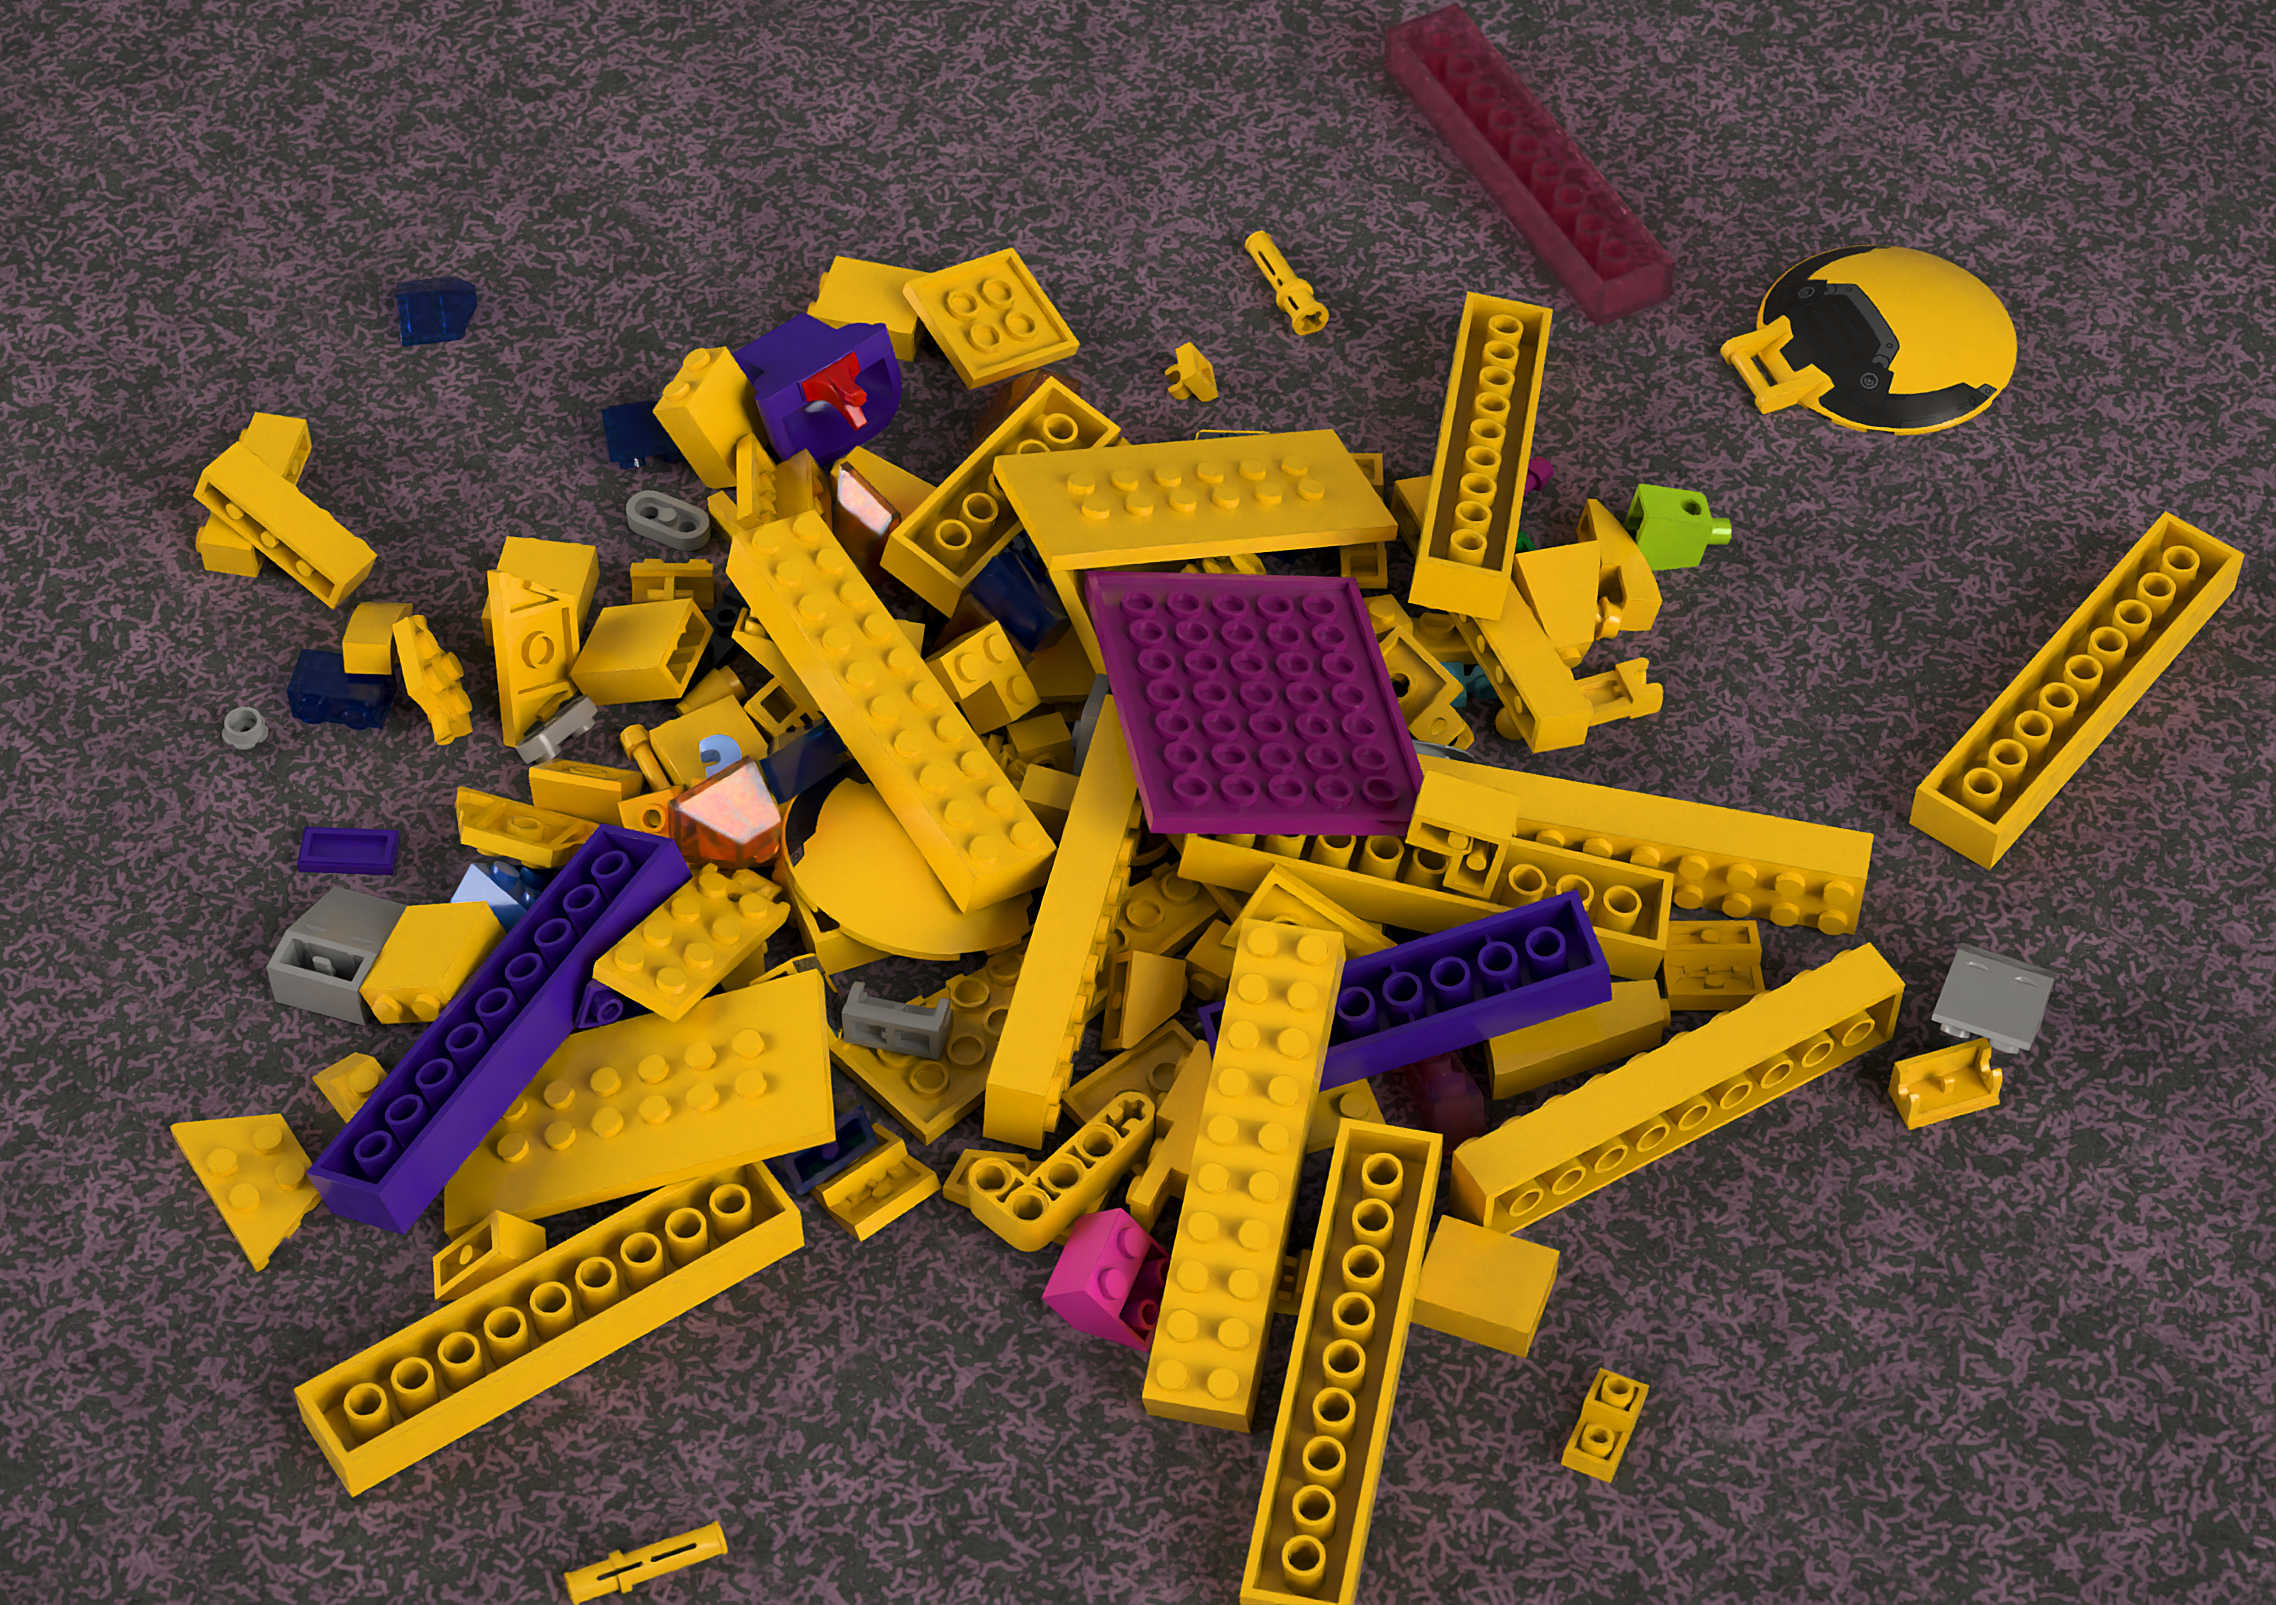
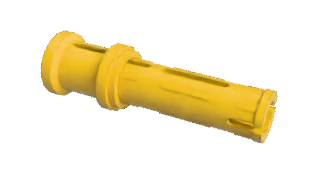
(1293, 294)

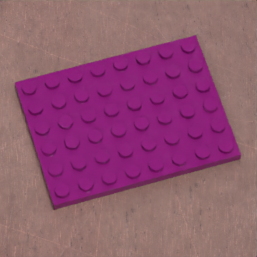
(1254, 704)

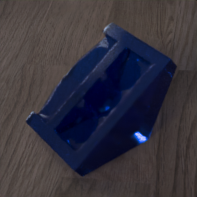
(434, 309)

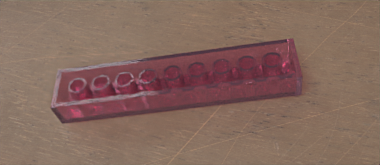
(1528, 165)

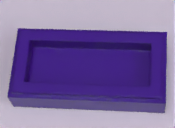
(348, 851)

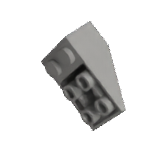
(331, 953)
(1994, 998)

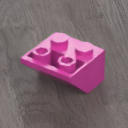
(1110, 1279)

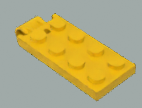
(693, 940)

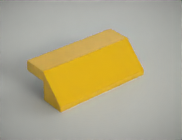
(778, 491)

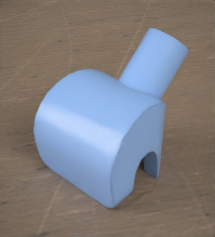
(718, 749)

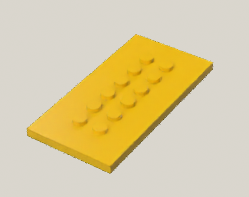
(1193, 499)
(657, 1105)

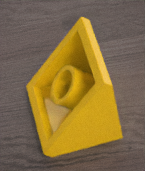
(583, 789)

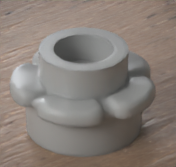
(242, 719)

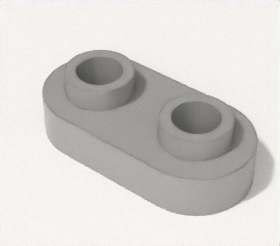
(670, 521)
(571, 720)

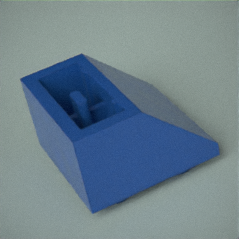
(505, 887)

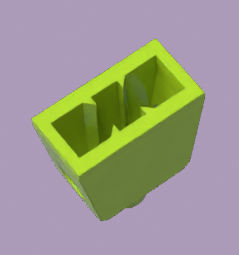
(1673, 526)

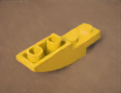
(1177, 1128)

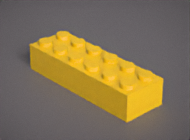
(969, 515)

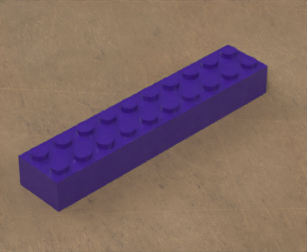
(494, 1033)

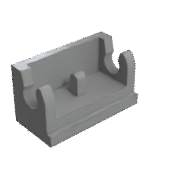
(896, 1024)

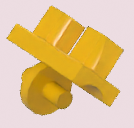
(673, 581)

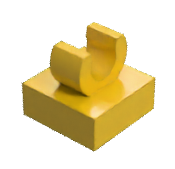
(1193, 375)

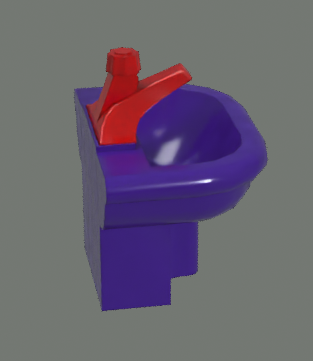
(822, 385)

